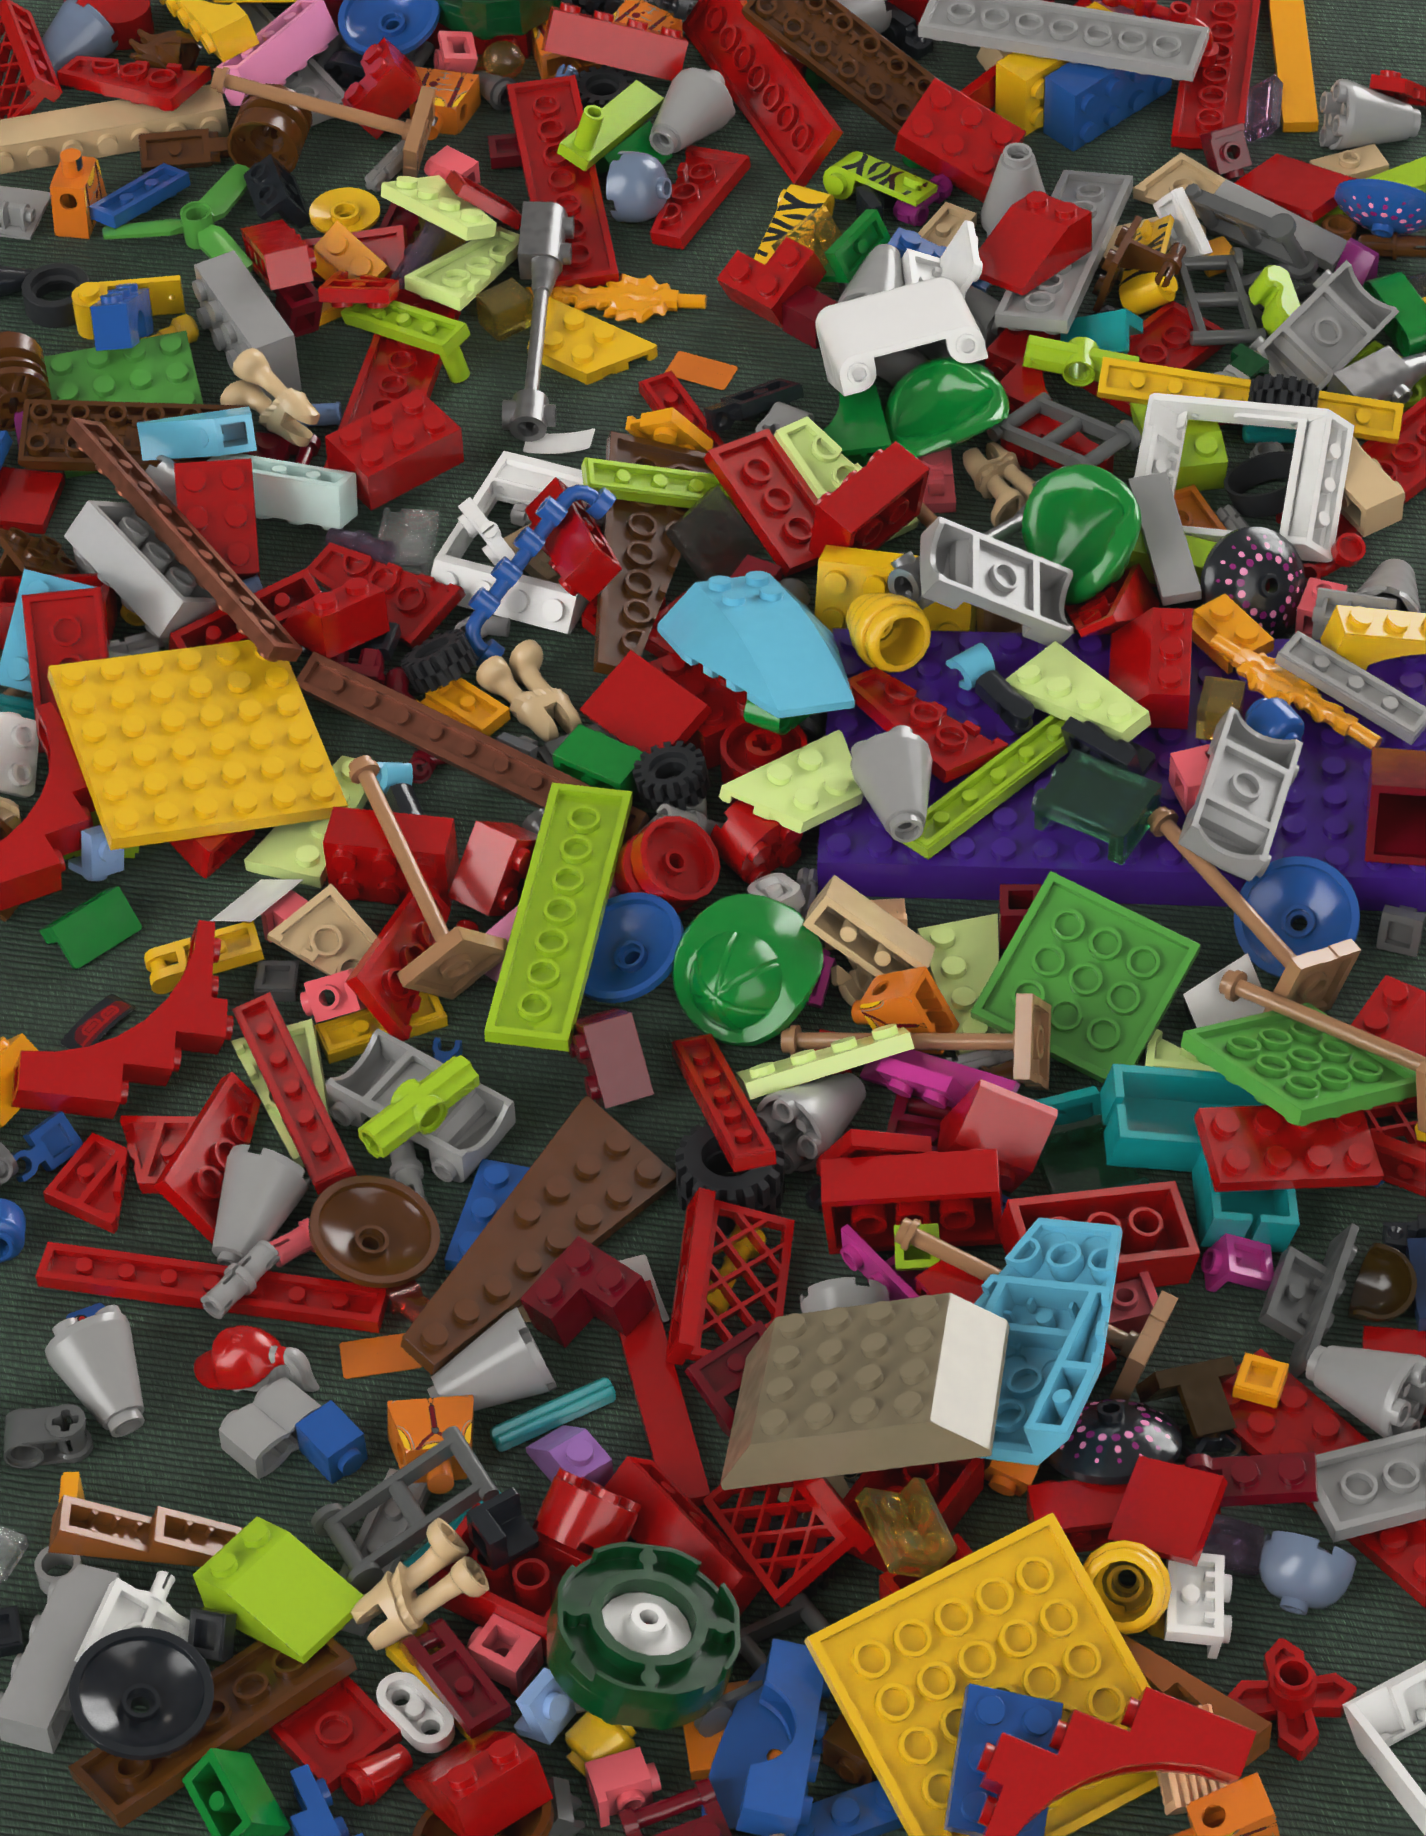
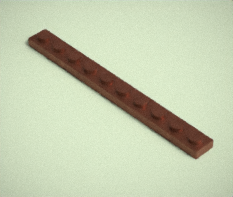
(185, 541)
(438, 734)

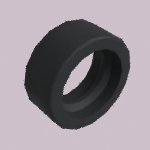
(48, 279)

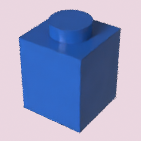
(331, 1442)

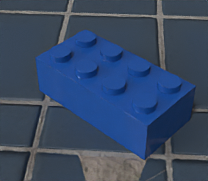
(1090, 100)

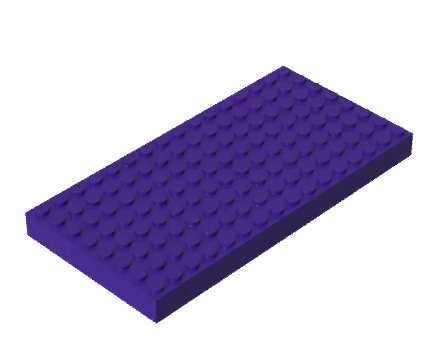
(1319, 819)

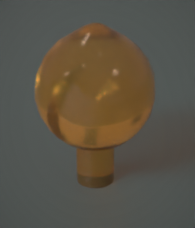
(501, 59)

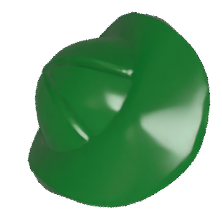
(943, 405)
(1085, 524)
(746, 969)

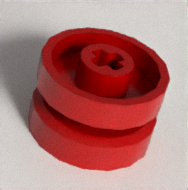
(750, 747)
(669, 861)

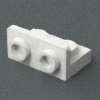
(1197, 1603)

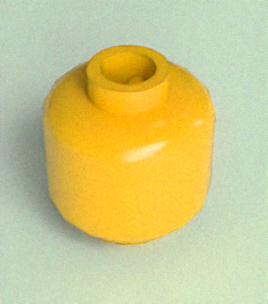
(593, 1739)

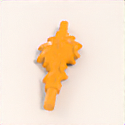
(629, 298)
(1274, 681)

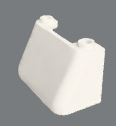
(892, 322)

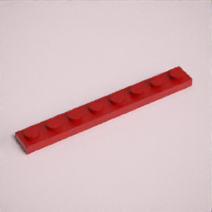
(186, 1282)

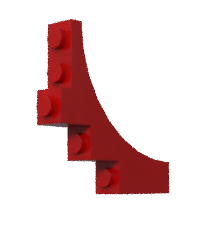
(1023, 385)
(35, 849)
(98, 1076)
(1159, 1737)

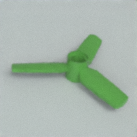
(198, 220)

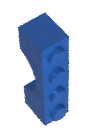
(775, 1789)

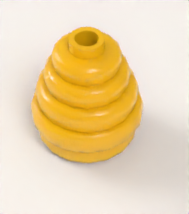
(888, 631)
(1133, 1606)

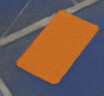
(702, 370)
(375, 1356)

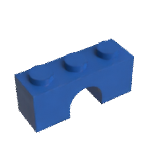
(122, 317)

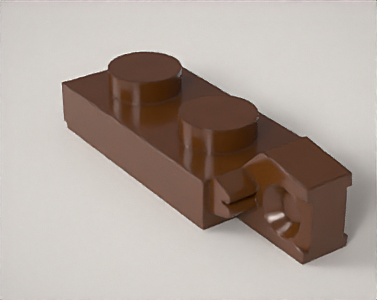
(182, 149)

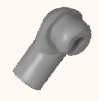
(493, 626)

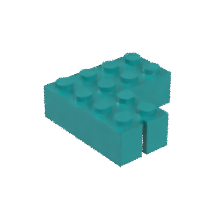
(1154, 1127)

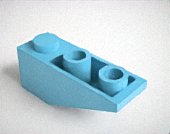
(198, 435)

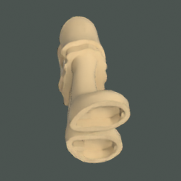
(277, 415)
(995, 476)
(532, 707)
(397, 1594)

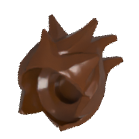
(166, 48)

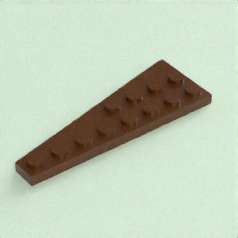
(643, 549)
(580, 1185)

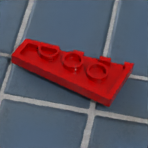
(134, 80)
(699, 190)
(411, 599)
(953, 745)
(394, 948)
(197, 1168)

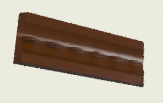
(845, 55)
(50, 447)

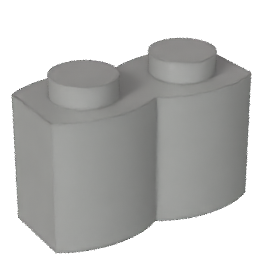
(265, 1431)

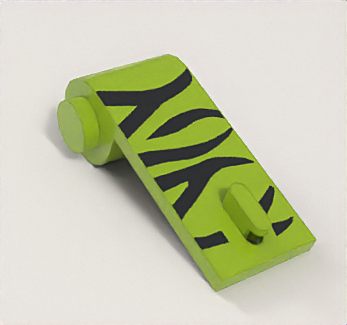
(862, 169)

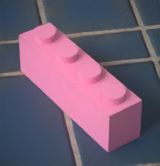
(283, 46)

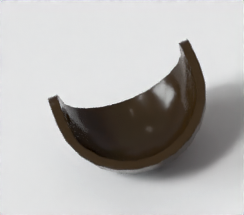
(1383, 1285)

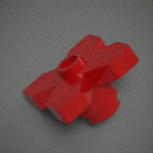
(1294, 1697)

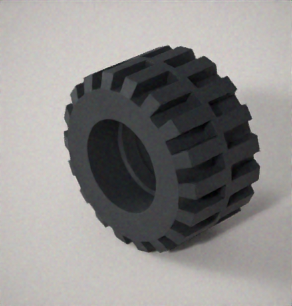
(701, 1161)

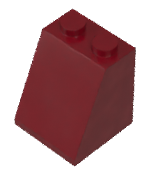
(1396, 807)

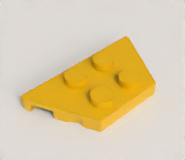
(588, 346)

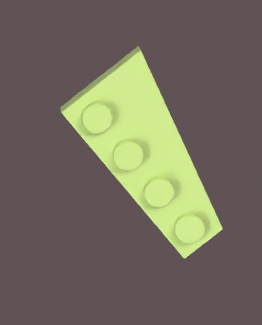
(437, 203)
(465, 270)
(820, 459)
(1068, 687)
(297, 848)
(962, 965)
(306, 1041)
(813, 1064)

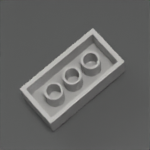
(243, 317)
(138, 567)

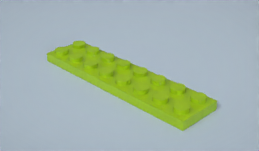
(559, 917)

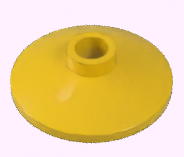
(348, 205)

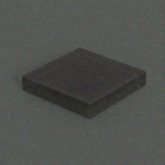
(713, 536)

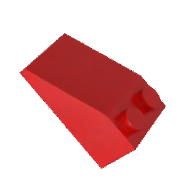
(1035, 242)
(1396, 1015)
(482, 1784)

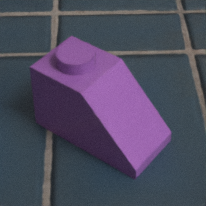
(573, 1451)

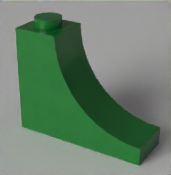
(859, 426)

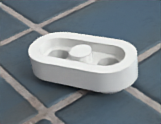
(780, 888)
(417, 1716)

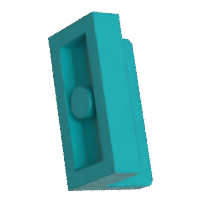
(1107, 329)

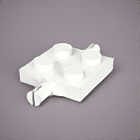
(476, 523)
(134, 1608)

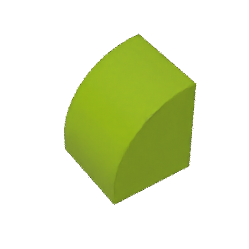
(915, 1258)

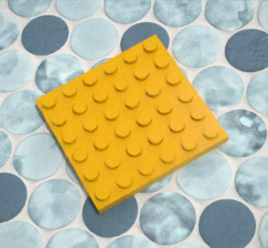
(194, 743)
(1000, 1619)

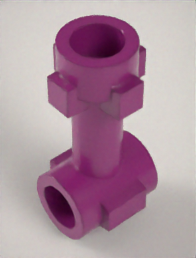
(918, 215)

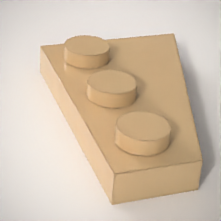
(1175, 174)
(325, 933)

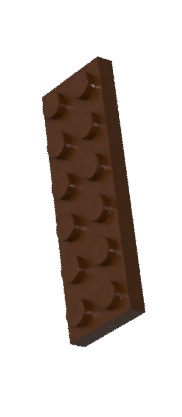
(249, 1698)

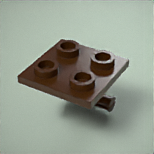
(1136, 256)
(33, 554)

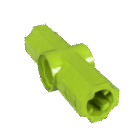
(1076, 360)
(418, 1106)

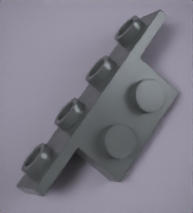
(1304, 1295)

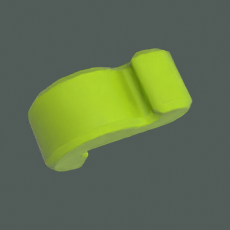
(1276, 294)

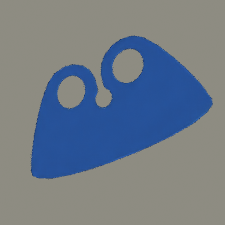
(746, 1741)

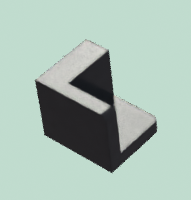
(501, 1529)

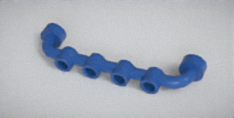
(529, 544)

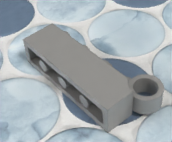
(37, 1698)

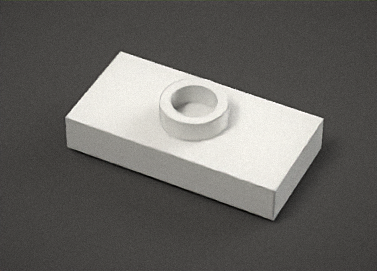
(1186, 226)

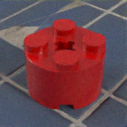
(754, 844)
(585, 1513)

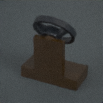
(1202, 1402)

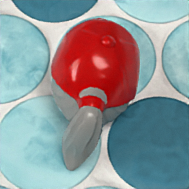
(249, 1359)

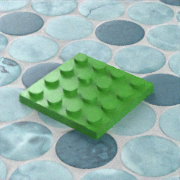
(151, 372)
(1098, 969)
(1298, 1067)

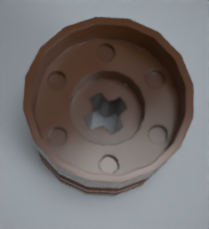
(266, 129)
(21, 375)

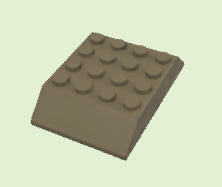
(867, 1391)

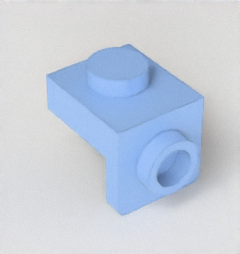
(96, 857)
(544, 1709)

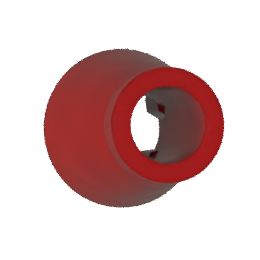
(373, 1775)

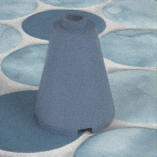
(77, 33)

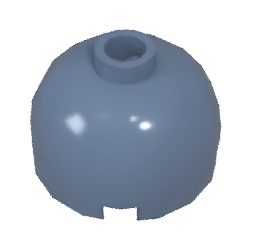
(637, 186)
(1303, 1572)

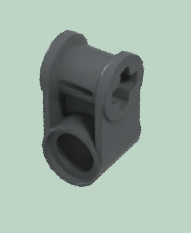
(42, 1436)

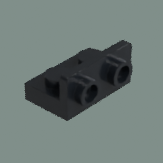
(276, 190)
(1092, 741)

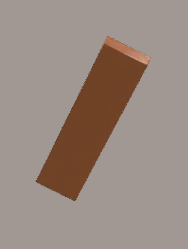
(114, 1533)
(1183, 1686)

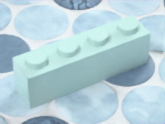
(301, 492)

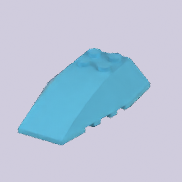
(760, 643)
(1058, 1316)

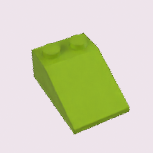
(1203, 452)
(277, 1590)

